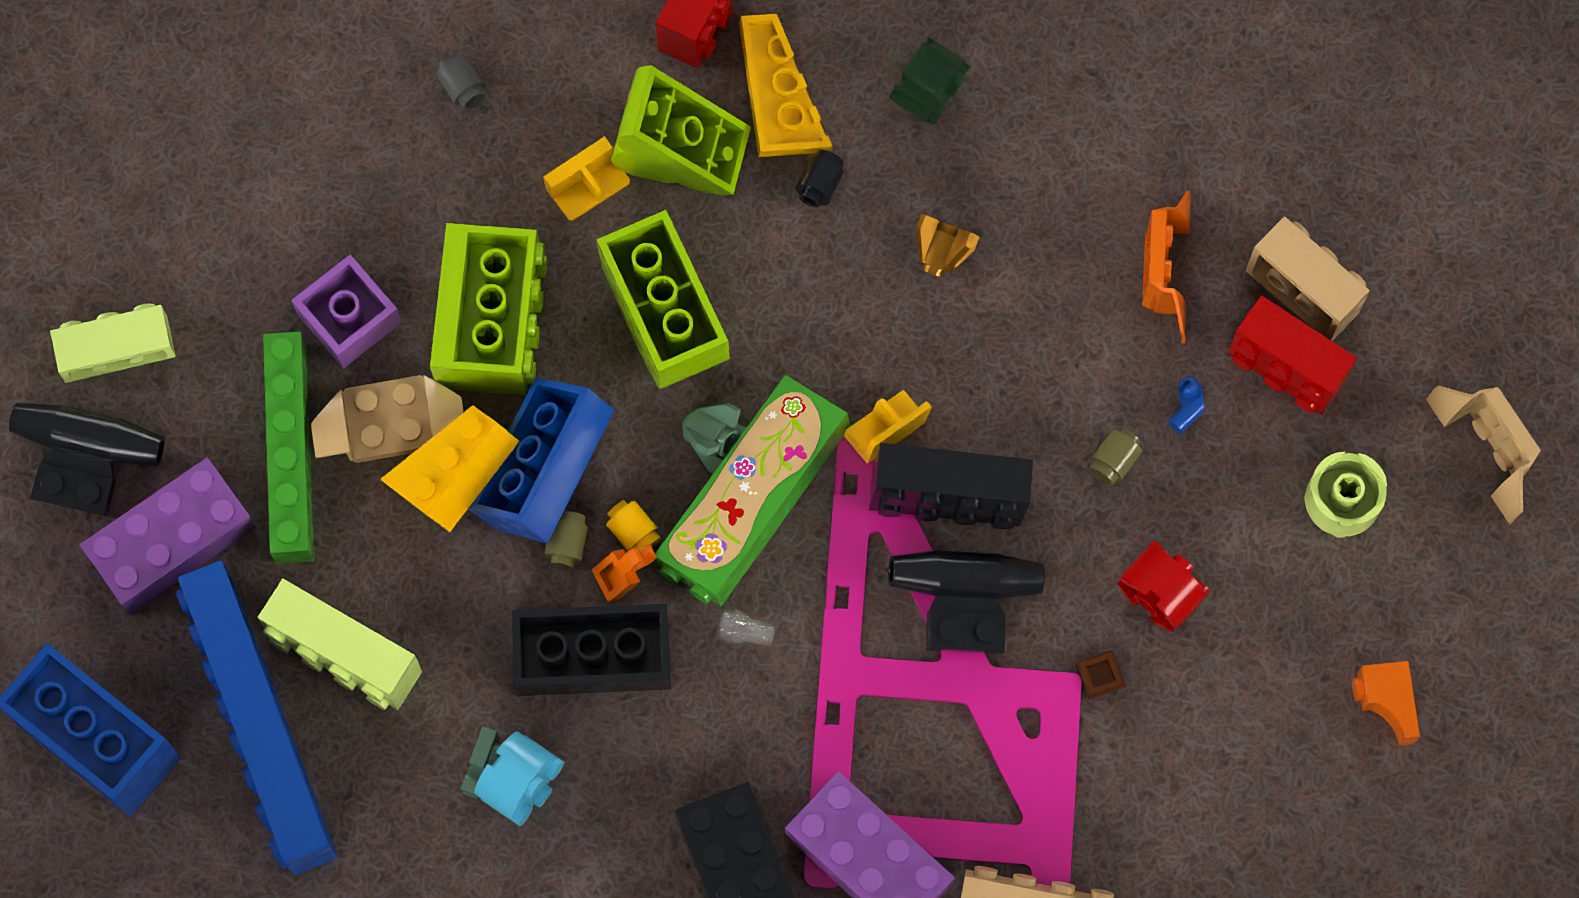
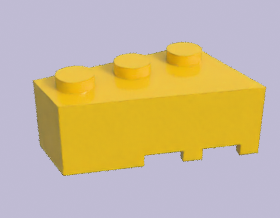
(453, 467)

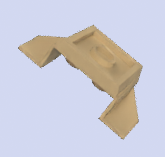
(384, 418)
(1504, 430)

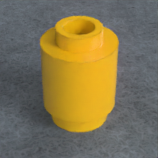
(632, 526)

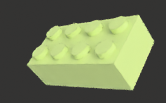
(340, 645)

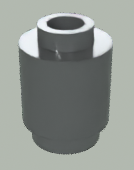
(461, 82)

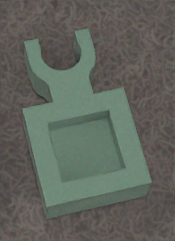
(482, 755)

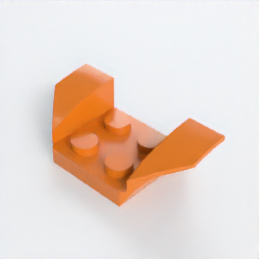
(1157, 268)

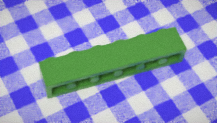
(288, 448)

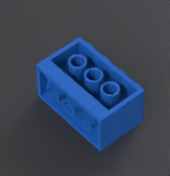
(88, 730)

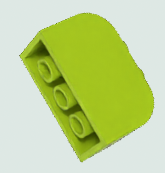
(662, 300)

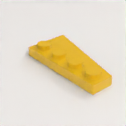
(778, 95)

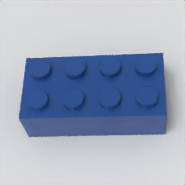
(557, 437)

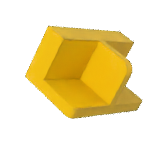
(585, 180)
(886, 424)

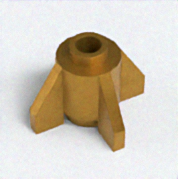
(942, 245)

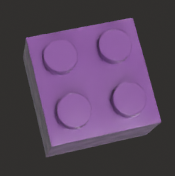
(346, 311)

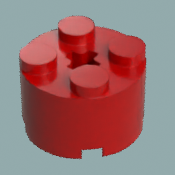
(1163, 586)

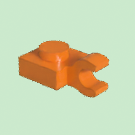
(618, 570)

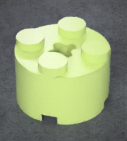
(1345, 473)

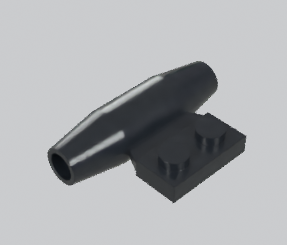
(81, 456)
(966, 593)

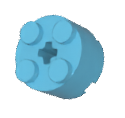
(518, 778)

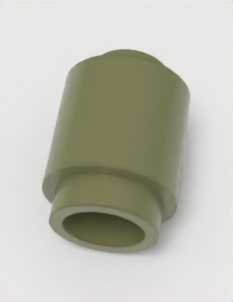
(1115, 456)
(567, 541)

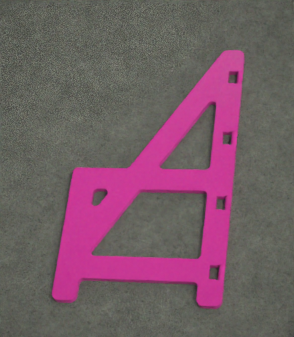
(1035, 770)

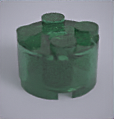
(930, 81)

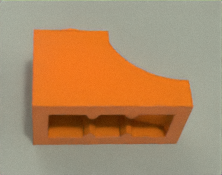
(1389, 693)

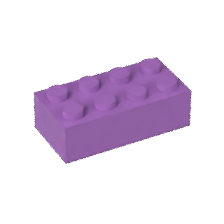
(168, 535)
(864, 847)

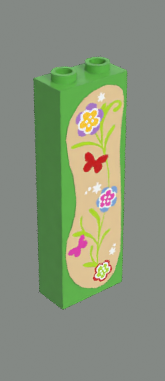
(752, 491)

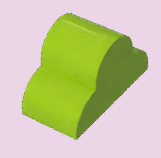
(678, 136)

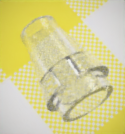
(744, 629)

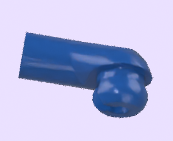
(1191, 404)

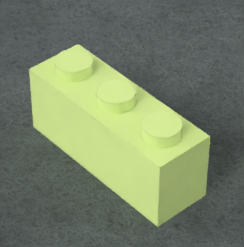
(112, 342)

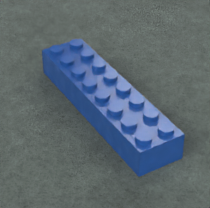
(258, 721)

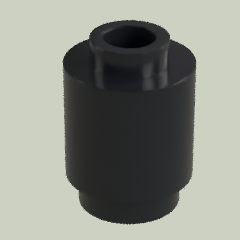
(820, 178)

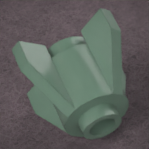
(713, 432)

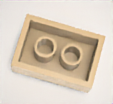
(1307, 278)

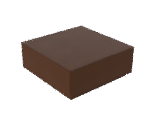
(1100, 674)

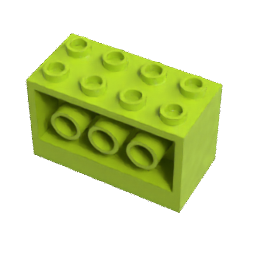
(488, 309)

